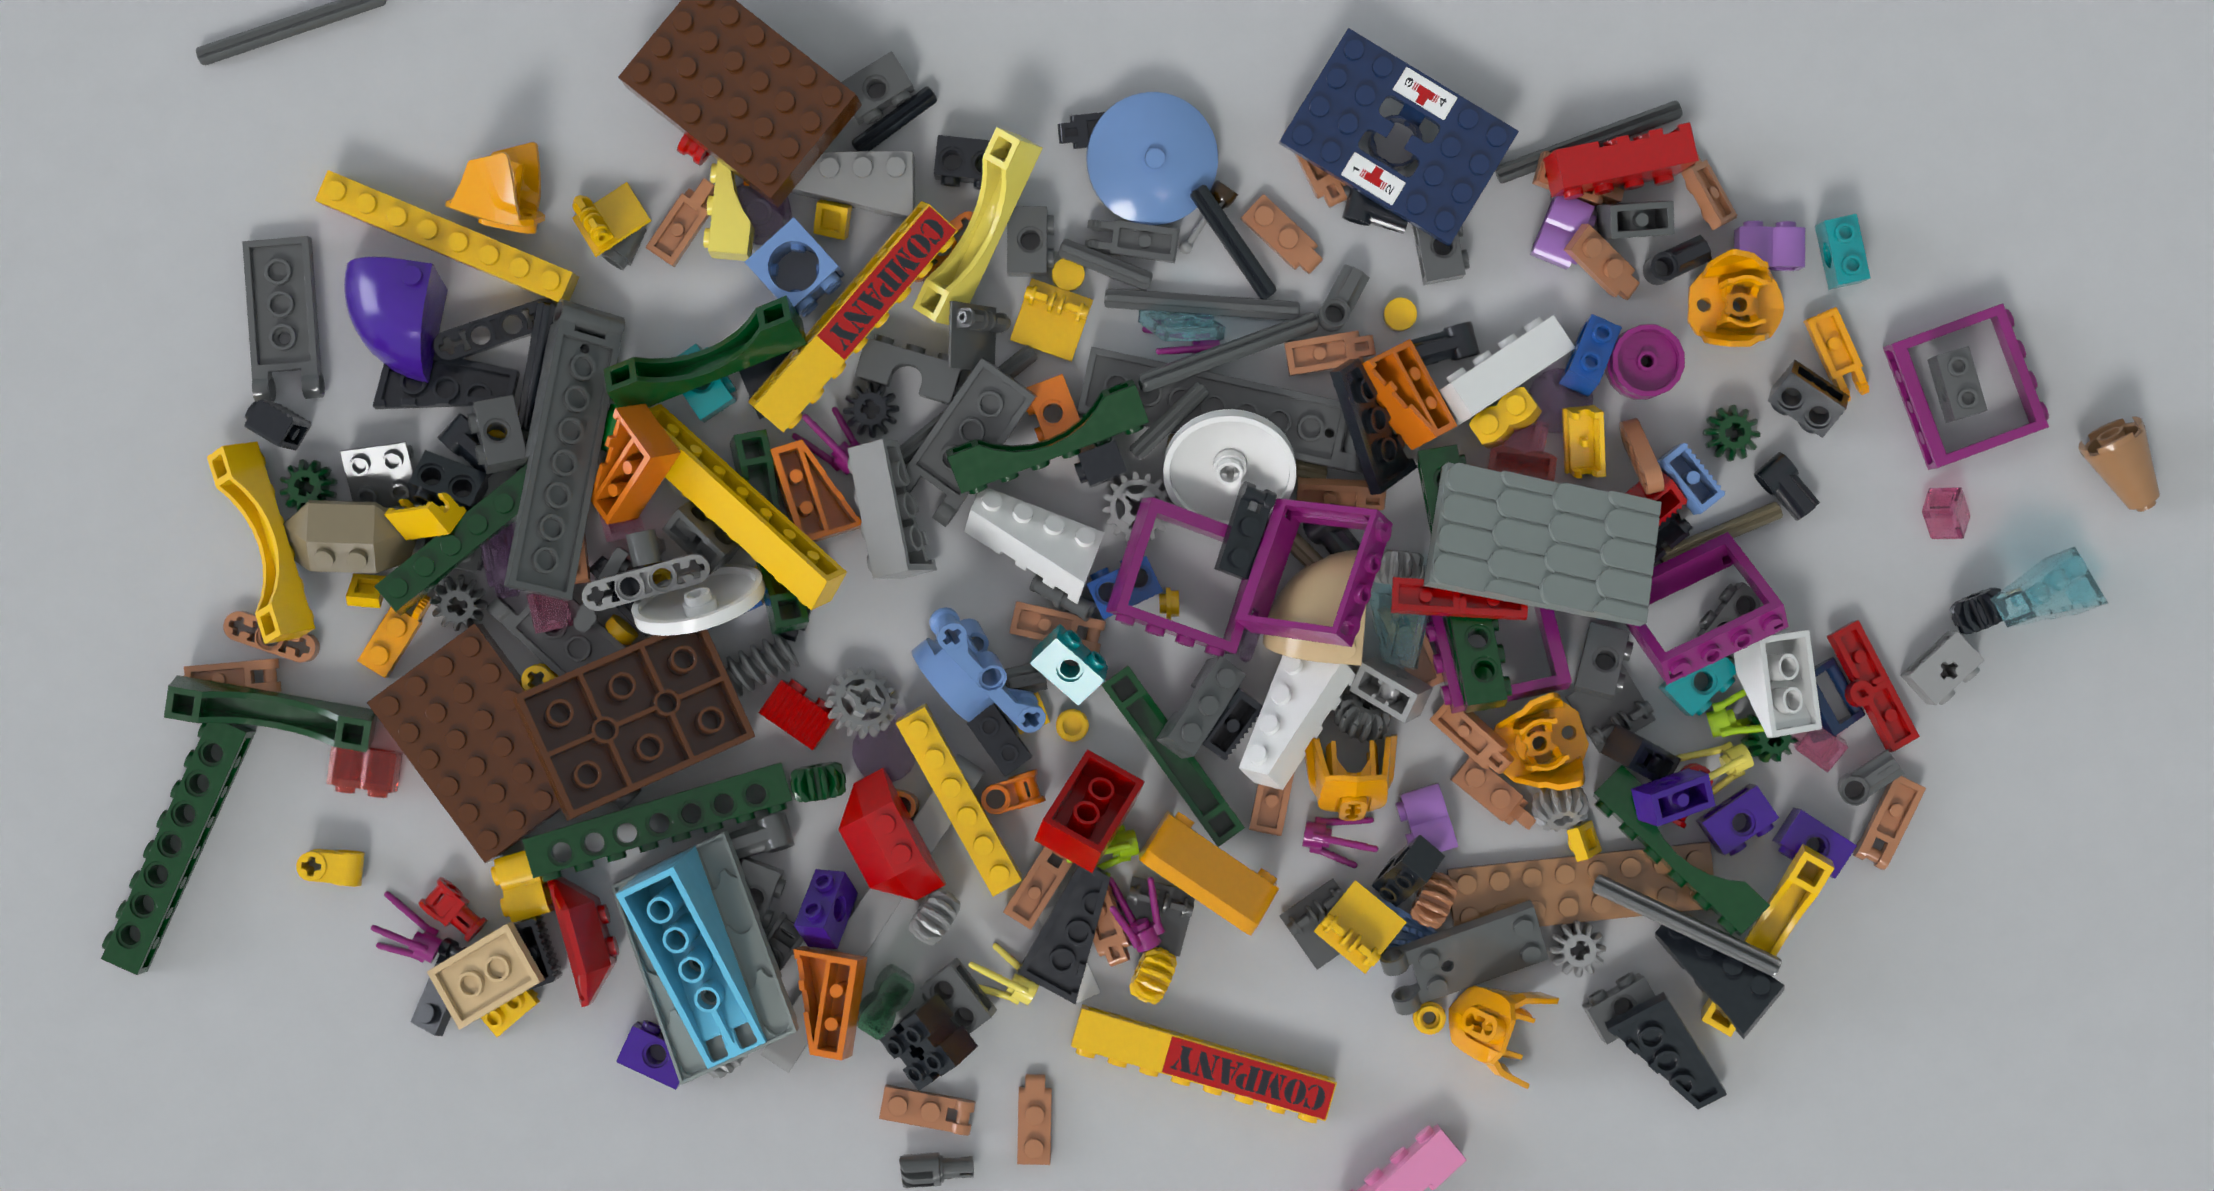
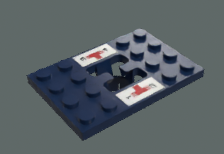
(1347, 106)

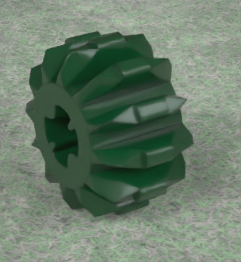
(1737, 445)
(314, 476)
(1766, 747)
(818, 782)

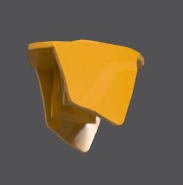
(502, 189)
(1741, 279)
(1558, 760)
(1345, 791)
(1484, 1021)

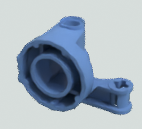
(969, 674)

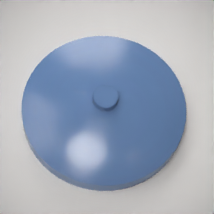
(1151, 157)

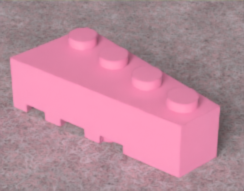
(1420, 1166)

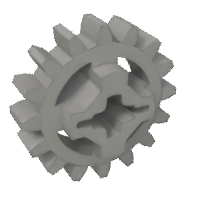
(1120, 493)
(846, 705)

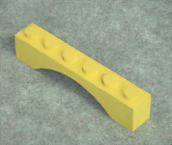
(1005, 173)
(730, 228)

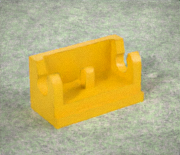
(1584, 441)
(427, 519)

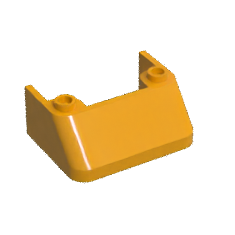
(1208, 873)

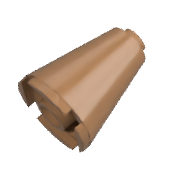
(2124, 462)

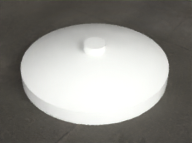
(1218, 454)
(716, 600)

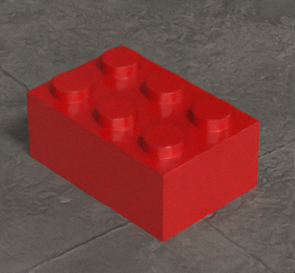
(1089, 811)

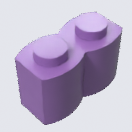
(1558, 228)
(1779, 245)
(1427, 816)

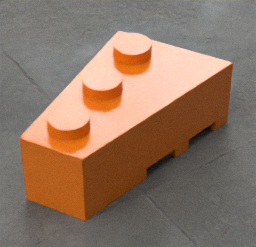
(1409, 395)
(634, 466)
(810, 494)
(831, 999)

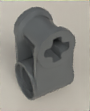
(781, 942)

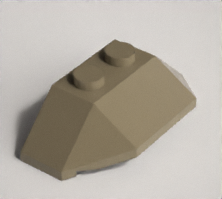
(346, 537)

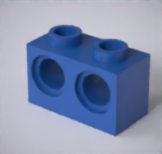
(1590, 355)
(1138, 594)

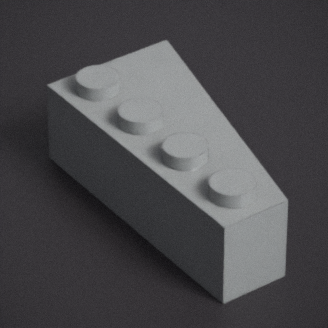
(864, 180)
(888, 511)

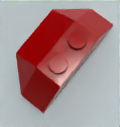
(887, 840)
(585, 936)

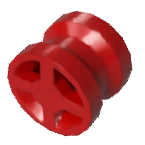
(689, 147)

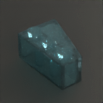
(2050, 590)

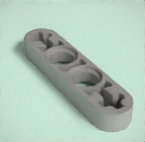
(645, 578)

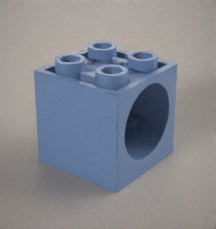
(788, 239)

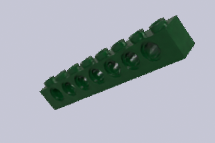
(1476, 693)
(540, 847)
(118, 945)

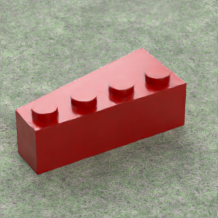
(1620, 163)

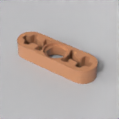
(1641, 456)
(246, 638)

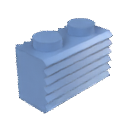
(1691, 478)

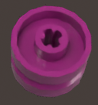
(1661, 372)

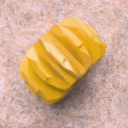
(1153, 975)

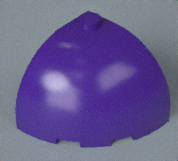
(396, 311)

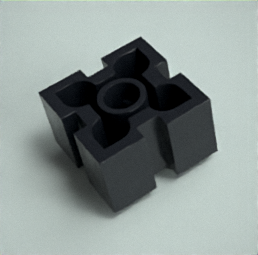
(928, 1042)

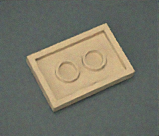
(485, 975)

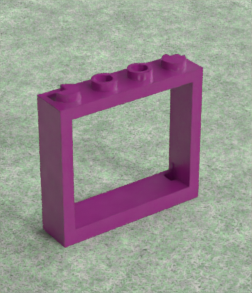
(1916, 402)
(1148, 511)
(1273, 558)
(1725, 639)
(1560, 675)

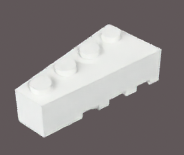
(1506, 369)
(1036, 539)
(1291, 717)

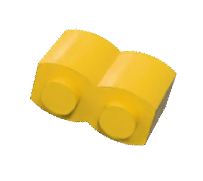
(1498, 422)
(522, 893)

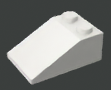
(1781, 683)

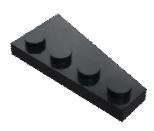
(449, 385)
(1372, 437)
(1064, 942)
(1733, 986)
(1669, 1049)

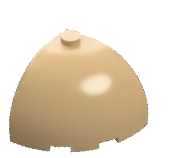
(1314, 598)

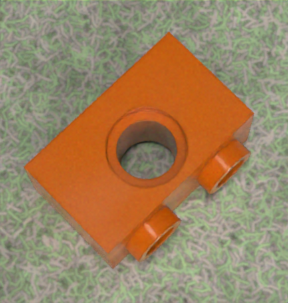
(1052, 392)

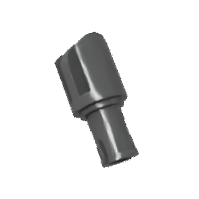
(932, 1169)

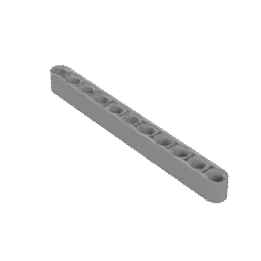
(871, 916)

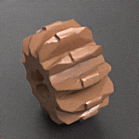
(1434, 900)

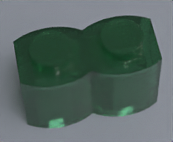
(890, 994)

